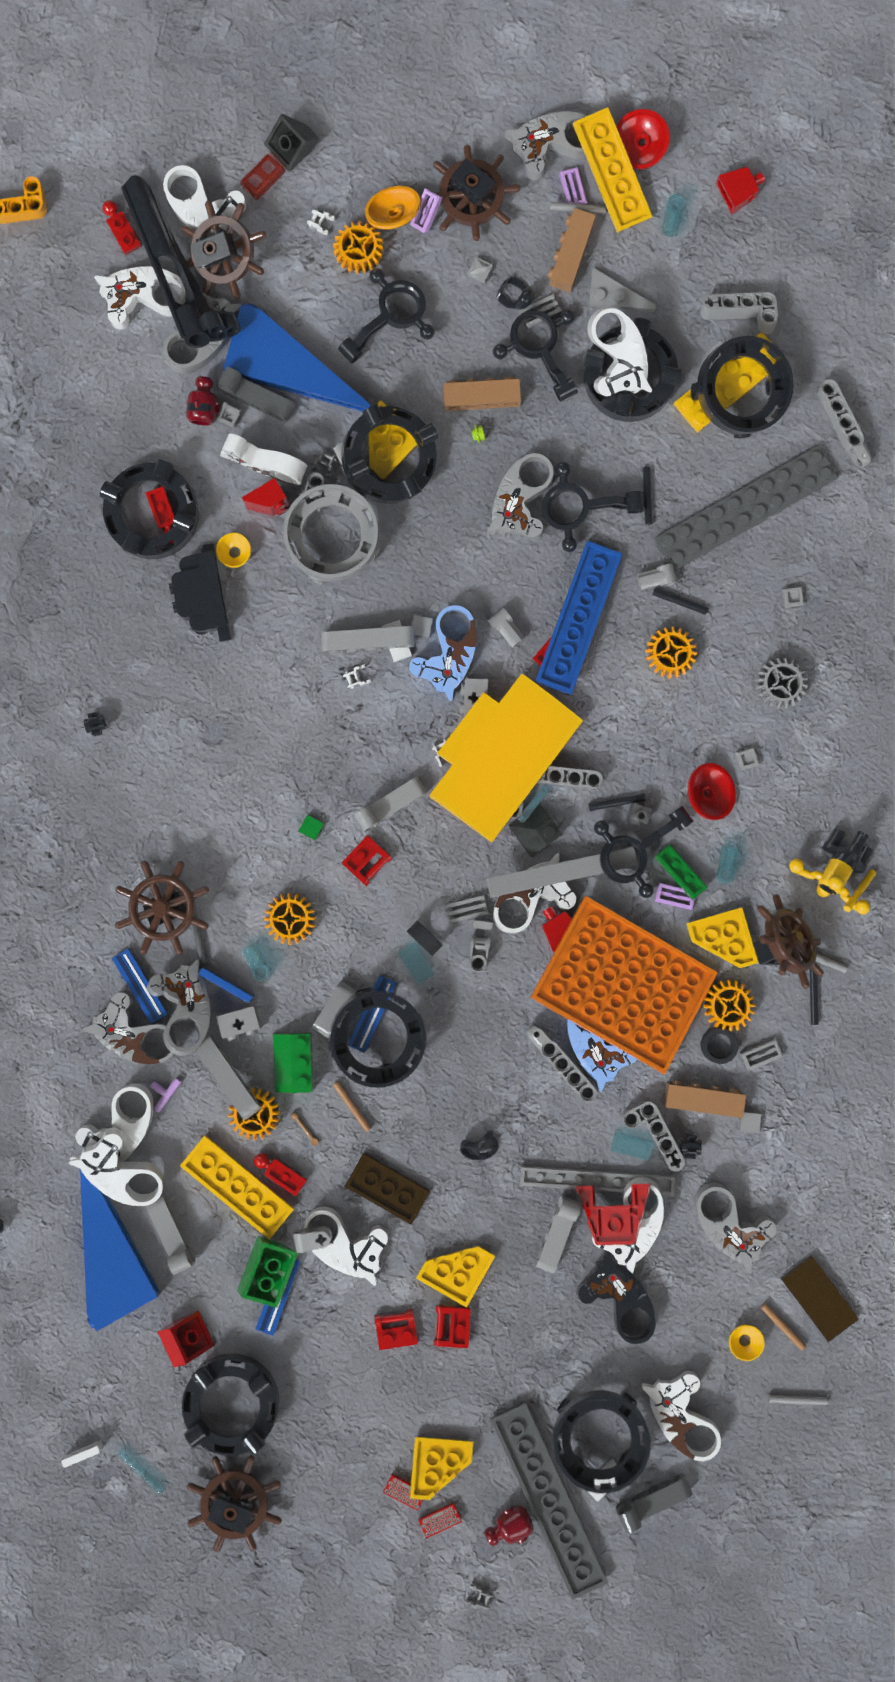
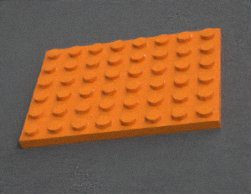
(624, 985)

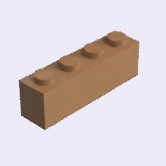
(572, 249)
(481, 394)
(705, 1100)

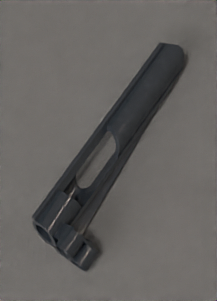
(193, 318)

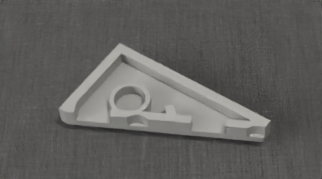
(611, 294)

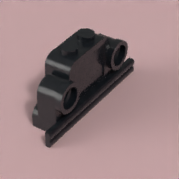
(200, 594)

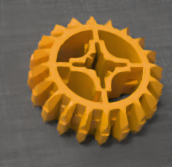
(351, 233)
(669, 644)
(289, 927)
(723, 1012)
(260, 1120)

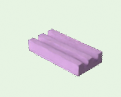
(579, 183)
(429, 211)
(659, 892)

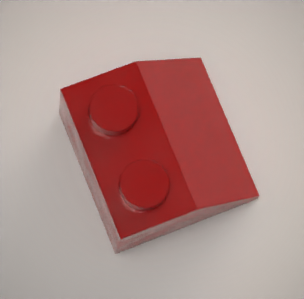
(267, 499)
(186, 1339)

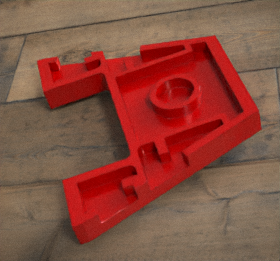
(615, 1223)

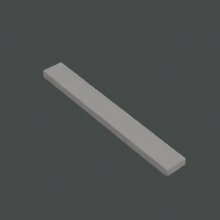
(558, 872)
(602, 1180)

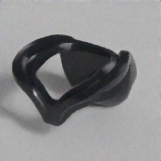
(524, 299)
(471, 1150)

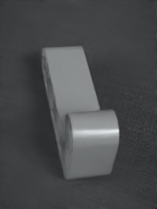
(715, 308)
(390, 804)
(659, 1136)
(557, 1233)
(171, 1235)

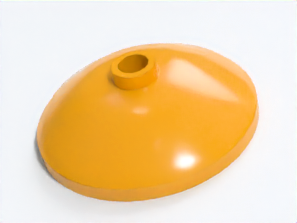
(392, 207)

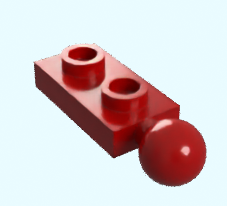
(120, 228)
(161, 508)
(280, 1173)

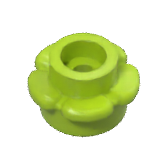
(478, 433)

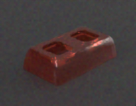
(267, 179)

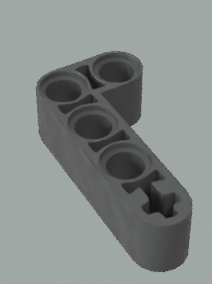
(255, 396)
(652, 1501)

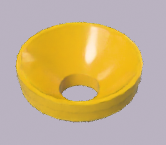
(228, 542)
(750, 1351)

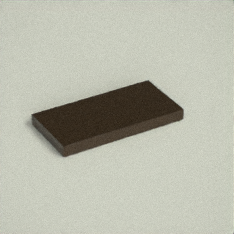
(387, 1188)
(819, 1298)

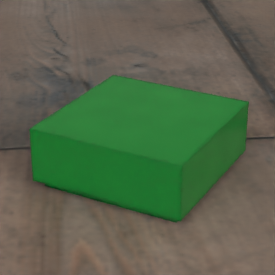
(311, 827)

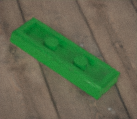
(681, 872)

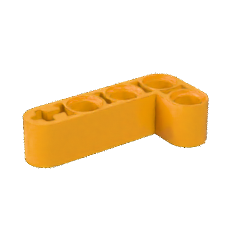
(26, 203)

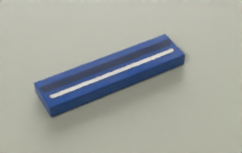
(138, 985)
(370, 1018)
(270, 1315)

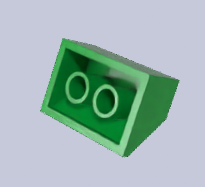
(293, 1062)
(267, 1272)

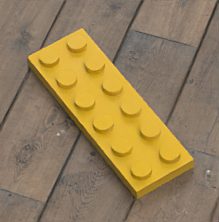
(612, 169)
(731, 384)
(237, 1187)

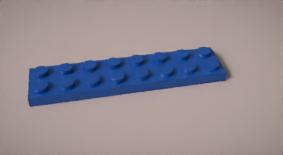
(578, 617)

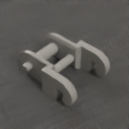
(330, 467)
(488, 1594)

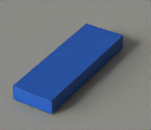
(225, 984)

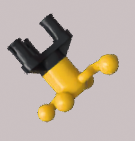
(841, 865)

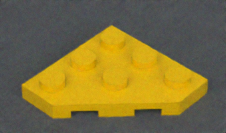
(388, 448)
(725, 937)
(457, 1273)
(437, 1463)

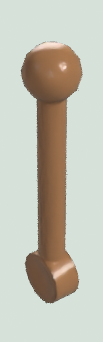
(314, 1141)

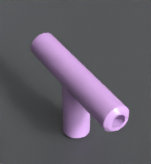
(166, 1093)

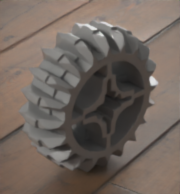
(778, 676)

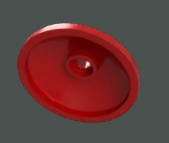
(648, 126)
(711, 791)

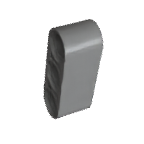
(340, 995)

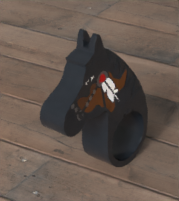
(617, 1282)

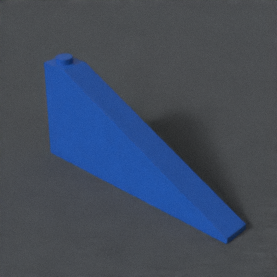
(275, 359)
(114, 1269)

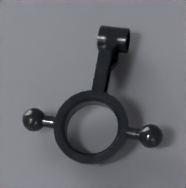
(352, 349)
(563, 387)
(632, 502)
(679, 819)

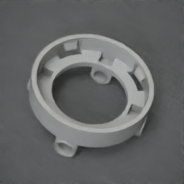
(345, 500)

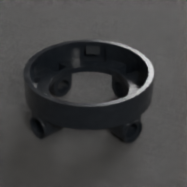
(778, 385)
(624, 406)
(357, 469)
(184, 522)
(385, 1074)
(261, 1385)
(630, 1463)

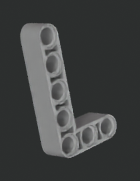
(565, 781)

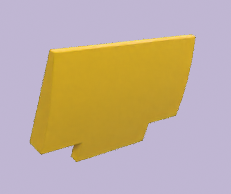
(502, 754)

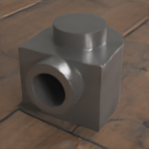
(638, 814)

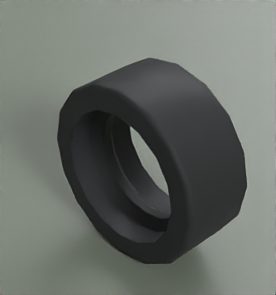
(424, 938)
(726, 1058)

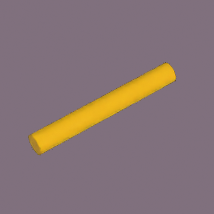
(859, 891)

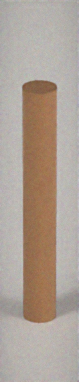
(352, 1106)
(783, 1326)

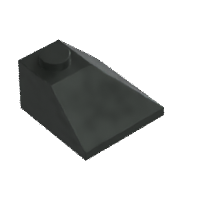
(290, 141)
(536, 831)

